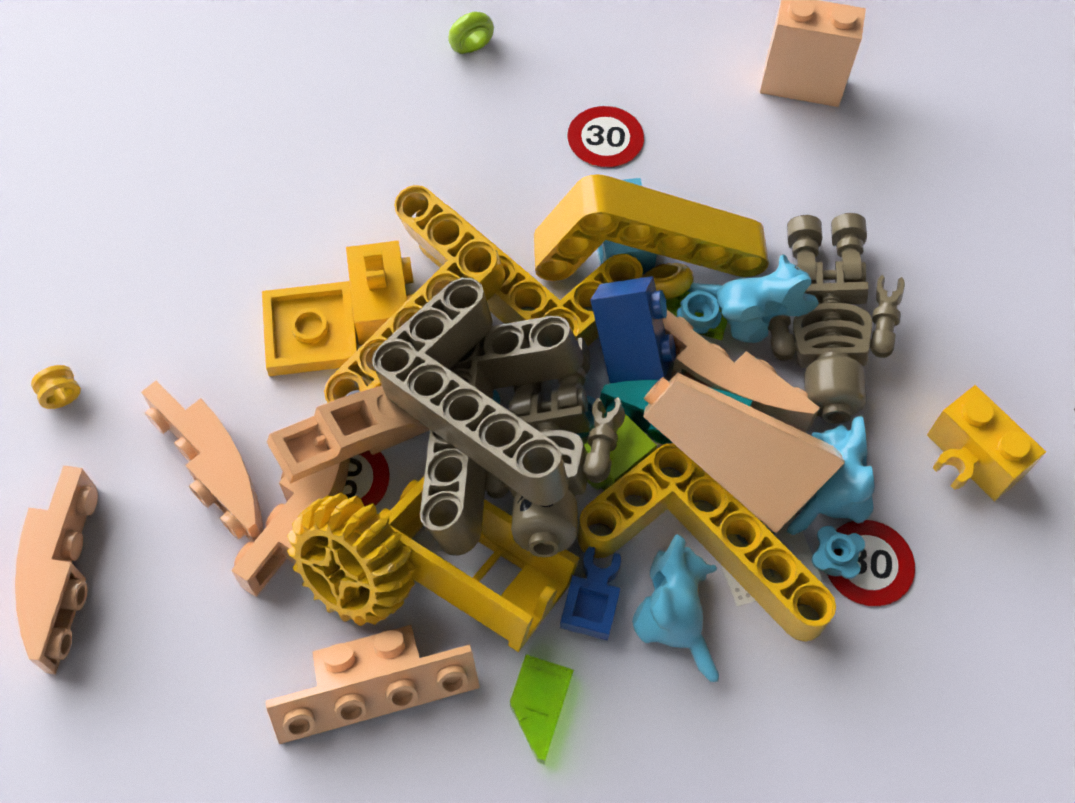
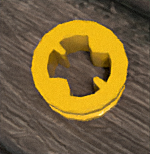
(55, 386)

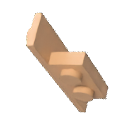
(369, 681)

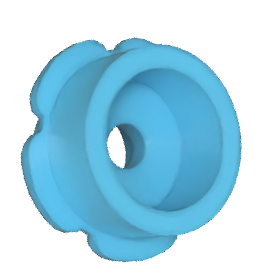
(703, 303)

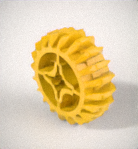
(351, 559)

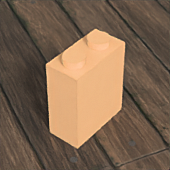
(812, 50)

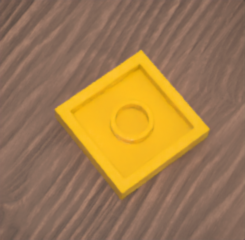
(308, 328)

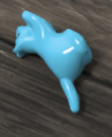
(754, 301)
(850, 488)
(674, 608)

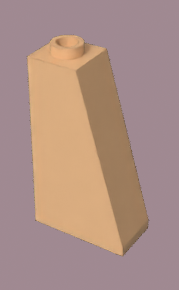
(745, 450)

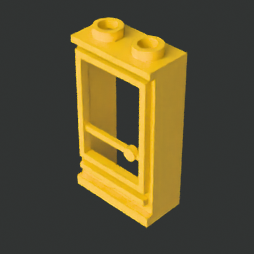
(526, 599)

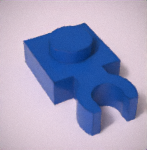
(591, 601)

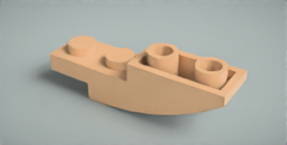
(745, 377)
(342, 431)
(213, 460)
(261, 559)
(45, 579)

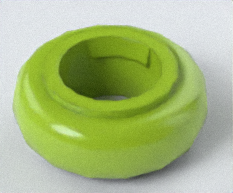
(471, 32)

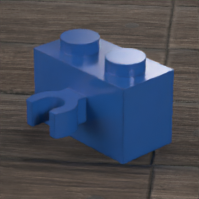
(633, 330)

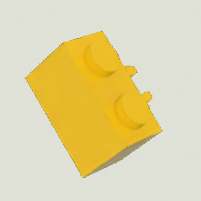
(376, 284)
(983, 444)

